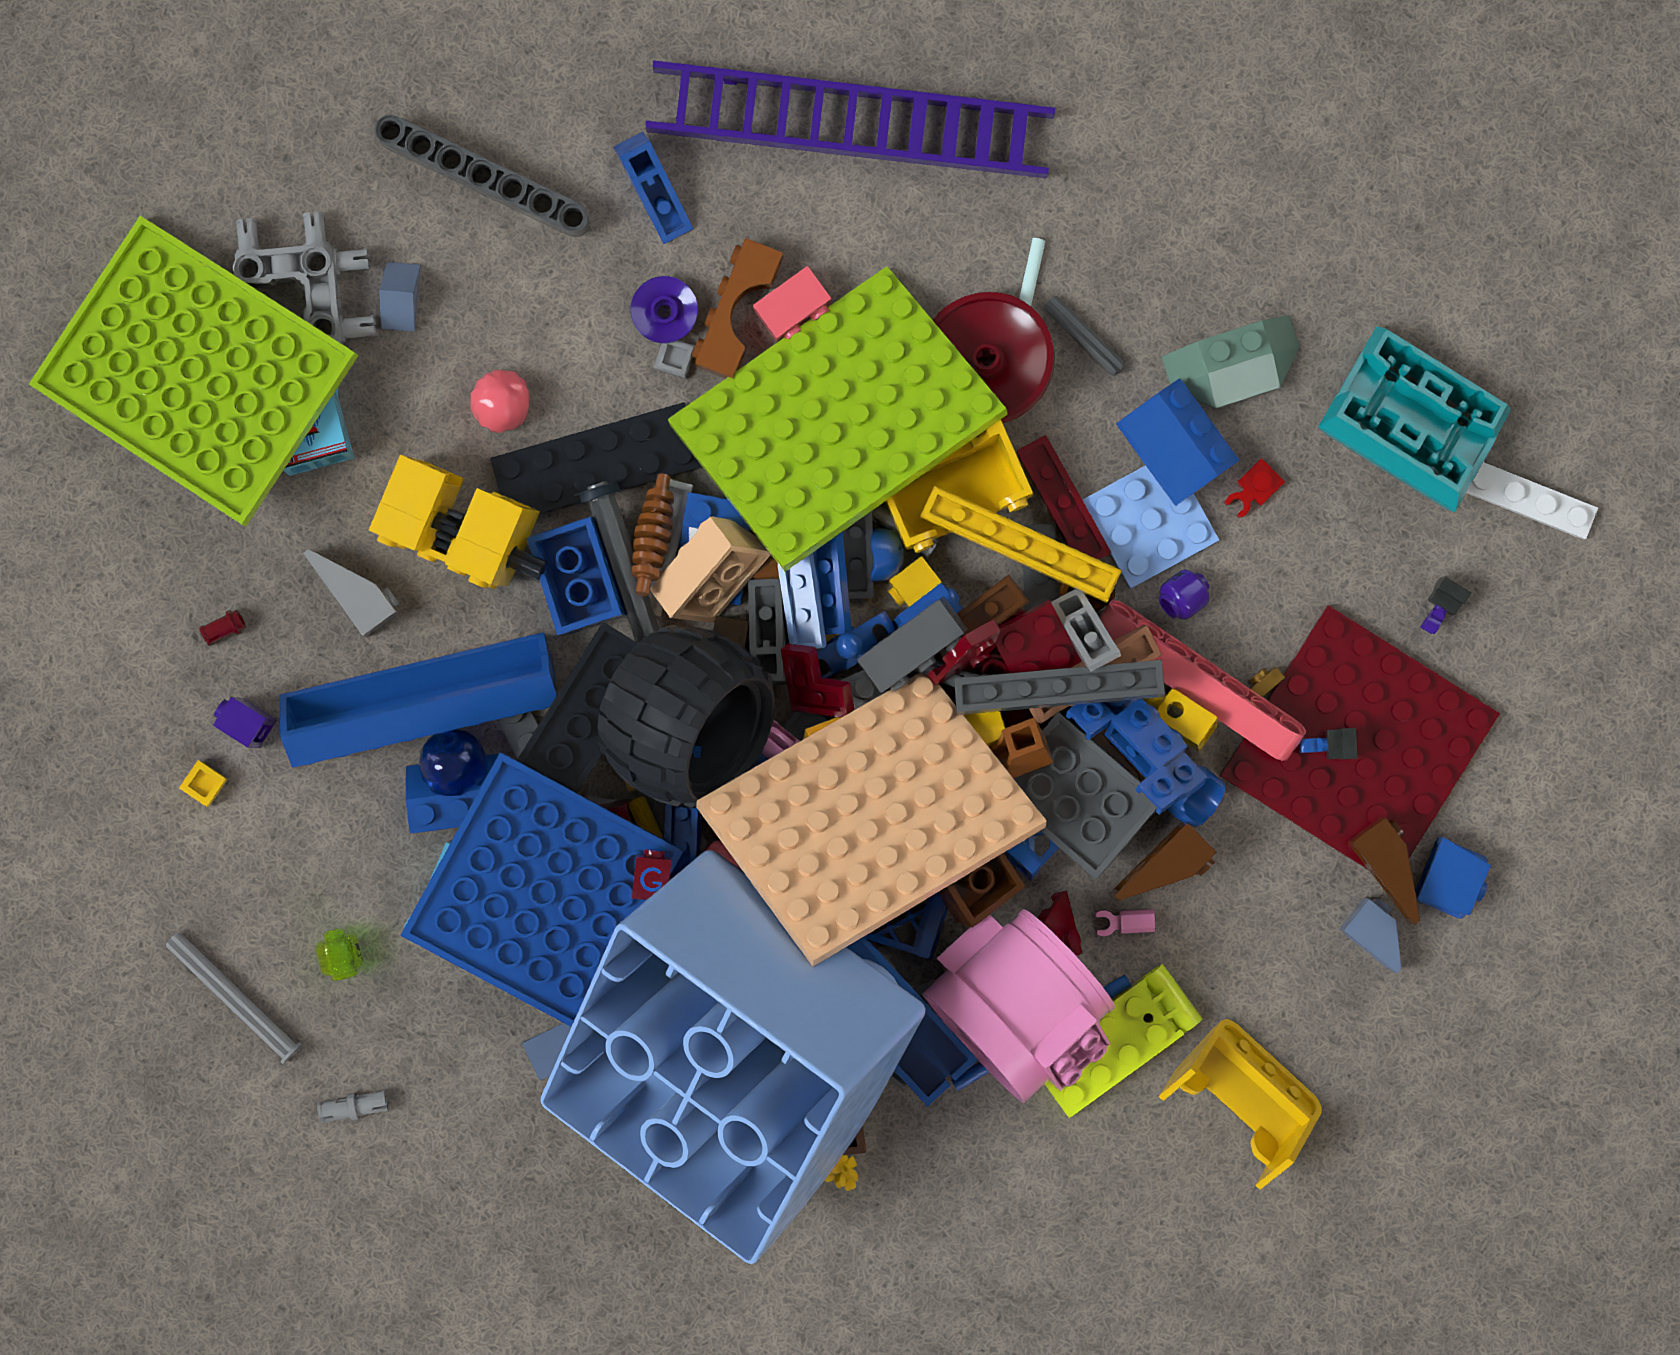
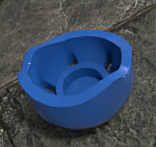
(887, 554)

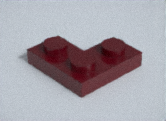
(806, 687)

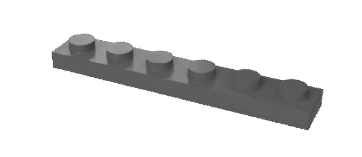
(1059, 687)

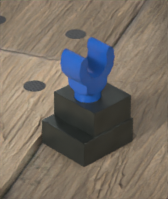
(1336, 744)

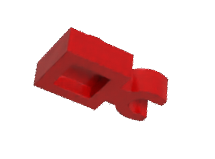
(1257, 485)

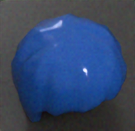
(1202, 803)

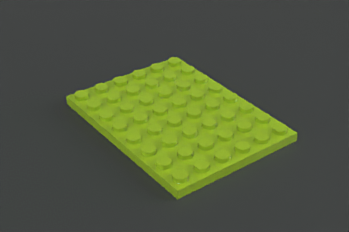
(193, 370)
(837, 418)

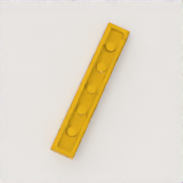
(1020, 544)

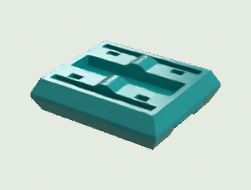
(1409, 425)

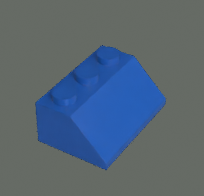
(1177, 442)
(434, 811)

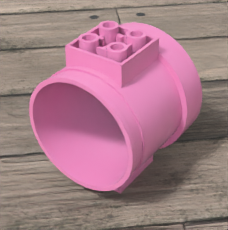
(1021, 1004)

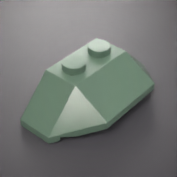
(1235, 362)

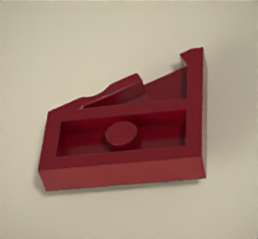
(970, 650)

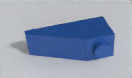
(653, 187)

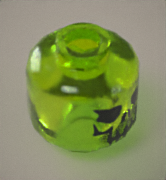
(339, 954)

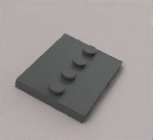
(1085, 798)

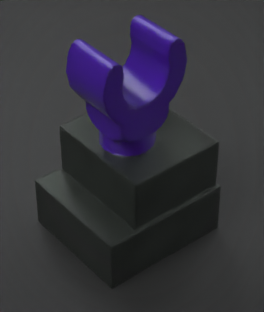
(1447, 599)

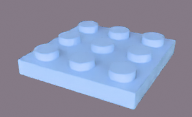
(1146, 527)

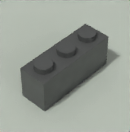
(913, 645)

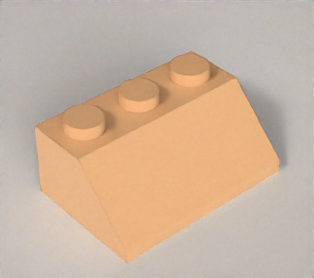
(709, 571)

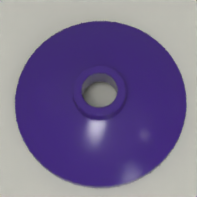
(664, 292)

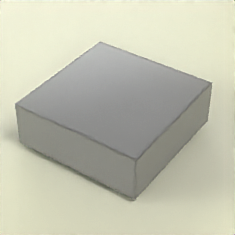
(675, 358)

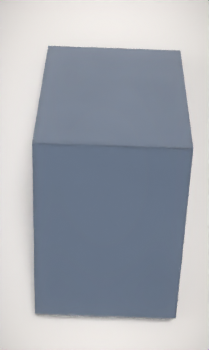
(399, 296)

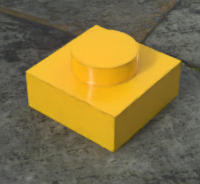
(203, 783)

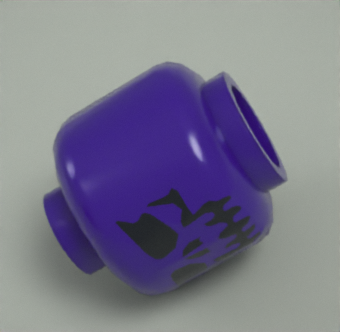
(1184, 594)

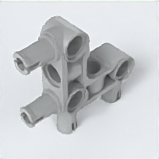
(294, 264)

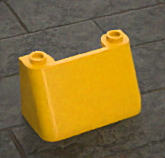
(980, 472)

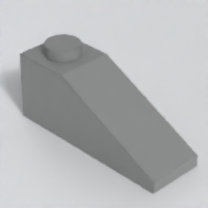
(361, 599)
(1085, 630)

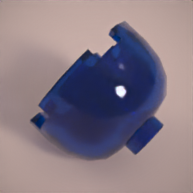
(452, 762)

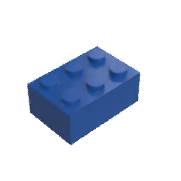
(577, 577)

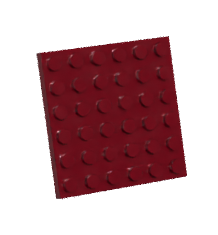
(1410, 738)

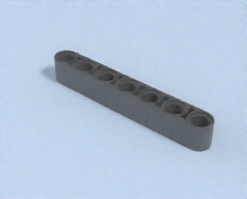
(471, 164)

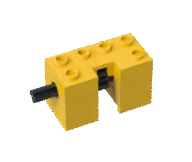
(481, 543)

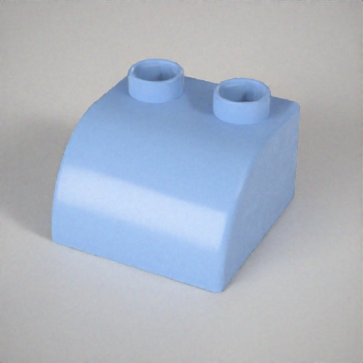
(726, 1057)

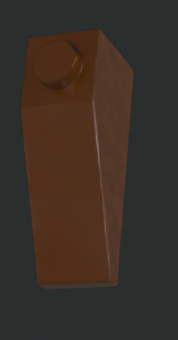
(1388, 861)

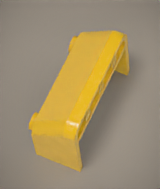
(1254, 1089)

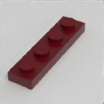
(1062, 498)

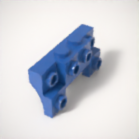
(1147, 745)

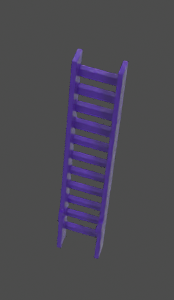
(919, 99)

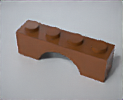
(753, 270)
(1022, 748)

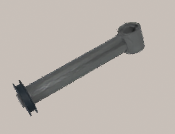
(620, 556)

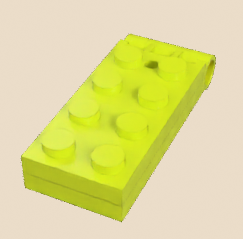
(1130, 1037)

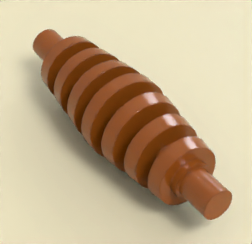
(653, 534)

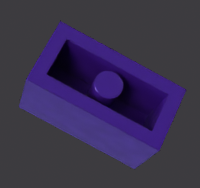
(243, 721)

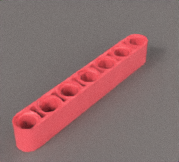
(1212, 687)

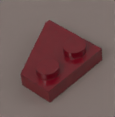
(1061, 921)

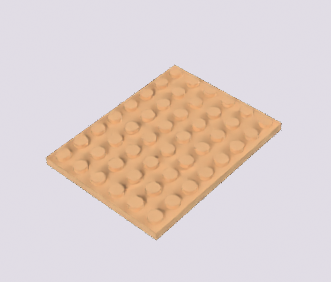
(870, 816)

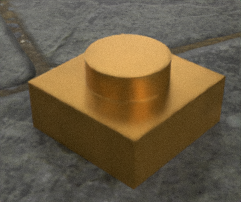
(1265, 680)

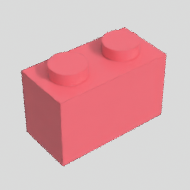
(793, 304)

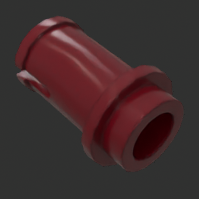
(223, 627)

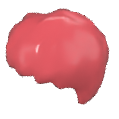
(500, 400)

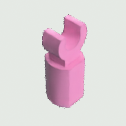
(1128, 921)

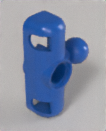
(848, 647)

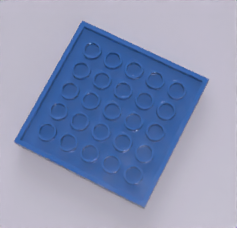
(532, 888)

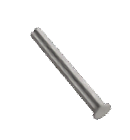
(232, 997)

